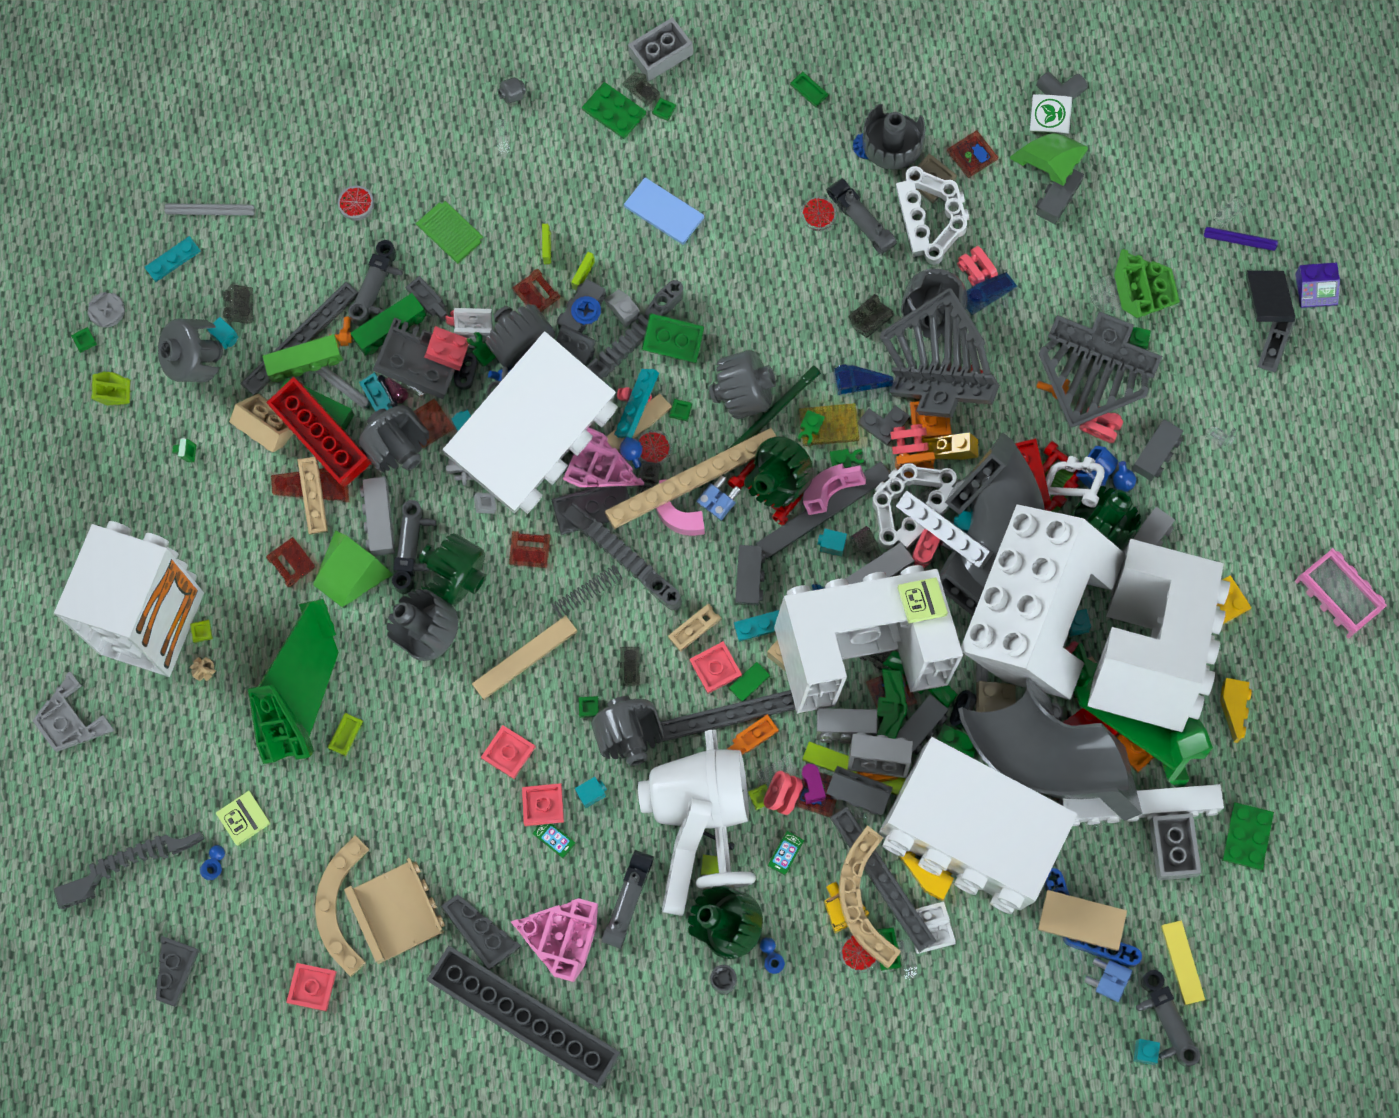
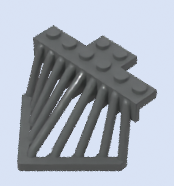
(1107, 341)
(945, 385)

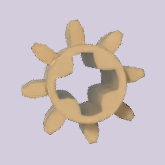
(202, 669)

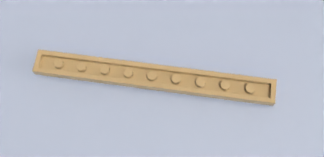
(686, 481)

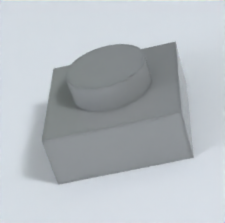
(485, 503)

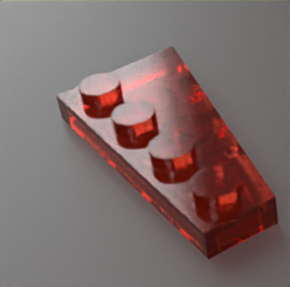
(290, 485)

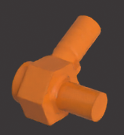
(344, 335)
(1047, 387)

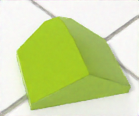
(110, 388)

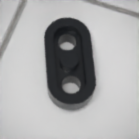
(466, 372)
(966, 700)

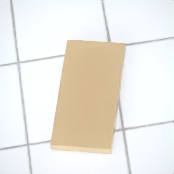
(1082, 920)

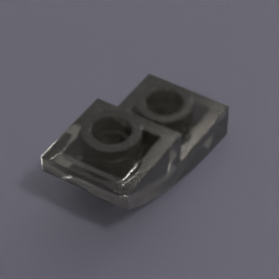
(649, 474)

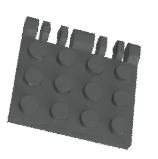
(404, 361)

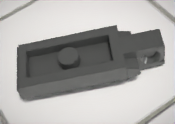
(427, 298)

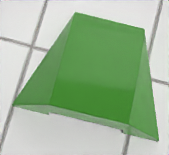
(1052, 154)
(1144, 285)
(348, 571)

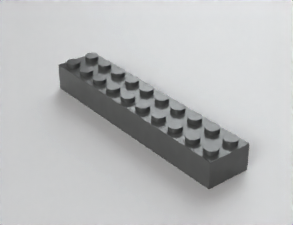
(524, 1017)

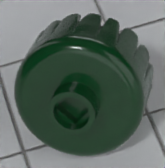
(780, 472)
(1112, 516)
(458, 564)
(726, 921)

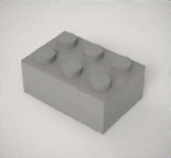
(660, 49)
(843, 723)
(880, 755)
(1175, 846)

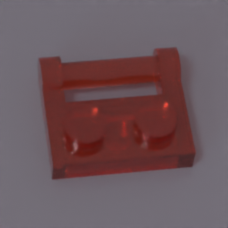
(530, 295)
(528, 555)
(296, 558)

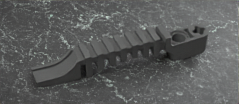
(633, 337)
(624, 555)
(82, 889)

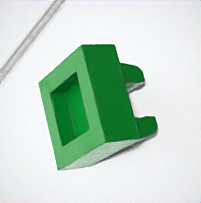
(186, 450)

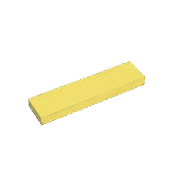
(1183, 962)

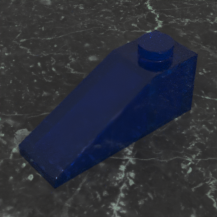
(988, 292)
(856, 379)

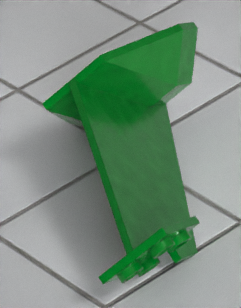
(294, 686)
(1166, 745)

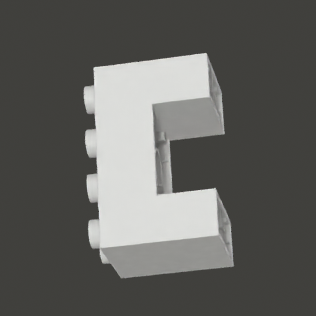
(1035, 596)
(856, 621)
(1161, 674)

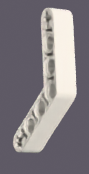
(683, 856)

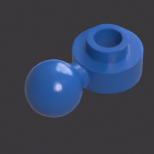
(216, 854)
(768, 946)

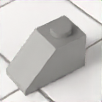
(623, 307)

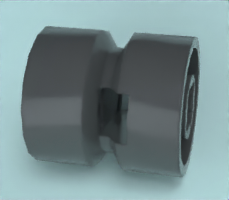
(723, 979)

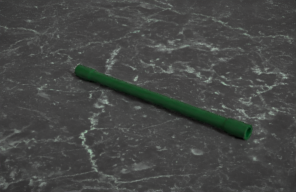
(805, 380)

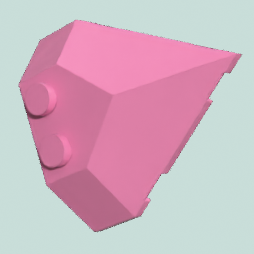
(600, 466)
(561, 936)

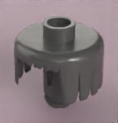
(892, 138)
(925, 287)
(516, 333)
(182, 351)
(743, 384)
(393, 436)
(423, 625)
(627, 728)

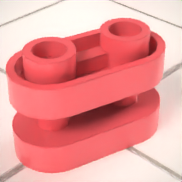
(968, 265)
(1111, 420)
(900, 433)
(925, 548)
(783, 793)

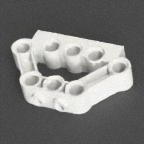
(934, 186)
(921, 477)

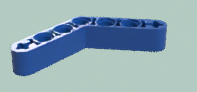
(1098, 951)

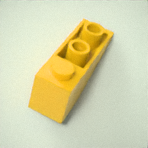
(953, 446)
(1233, 702)
(931, 884)

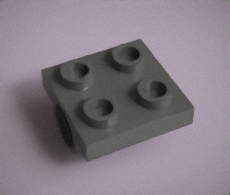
(577, 344)

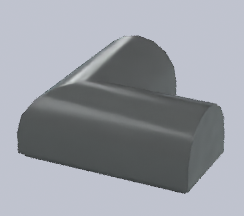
(1072, 88)

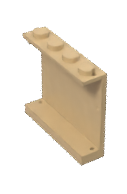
(395, 911)

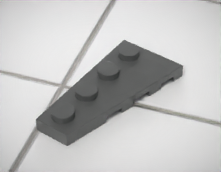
(480, 933)

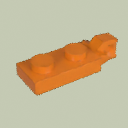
(754, 735)

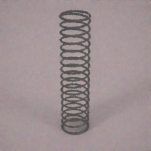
(578, 592)

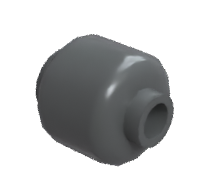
(511, 90)

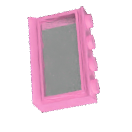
(1342, 592)

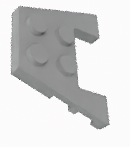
(60, 722)

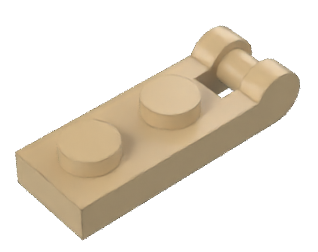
(694, 627)

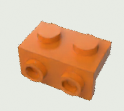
(922, 459)

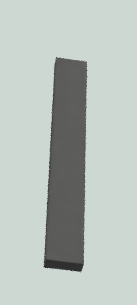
(305, 332)
(838, 501)
(727, 715)
(886, 884)

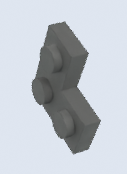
(882, 427)

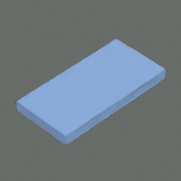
(664, 211)

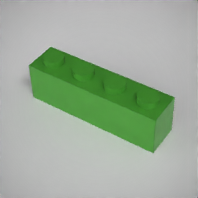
(303, 358)

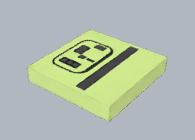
(922, 600)
(243, 818)

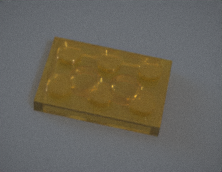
(838, 427)

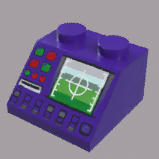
(1318, 284)

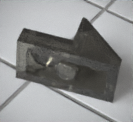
(639, 87)
(866, 545)
(630, 666)

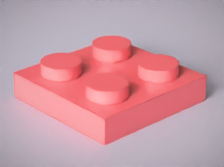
(447, 348)
(715, 667)
(508, 752)
(542, 804)
(311, 987)

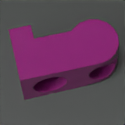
(811, 776)

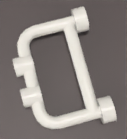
(1088, 465)

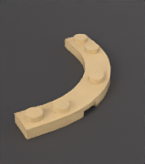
(851, 899)
(326, 906)

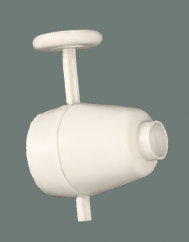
(710, 777)

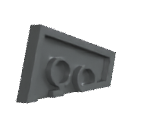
(175, 967)

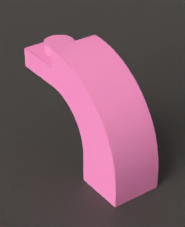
(828, 483)
(681, 522)

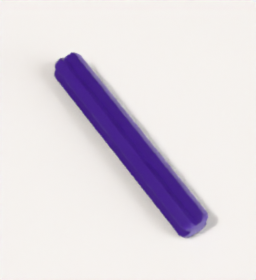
(1240, 238)

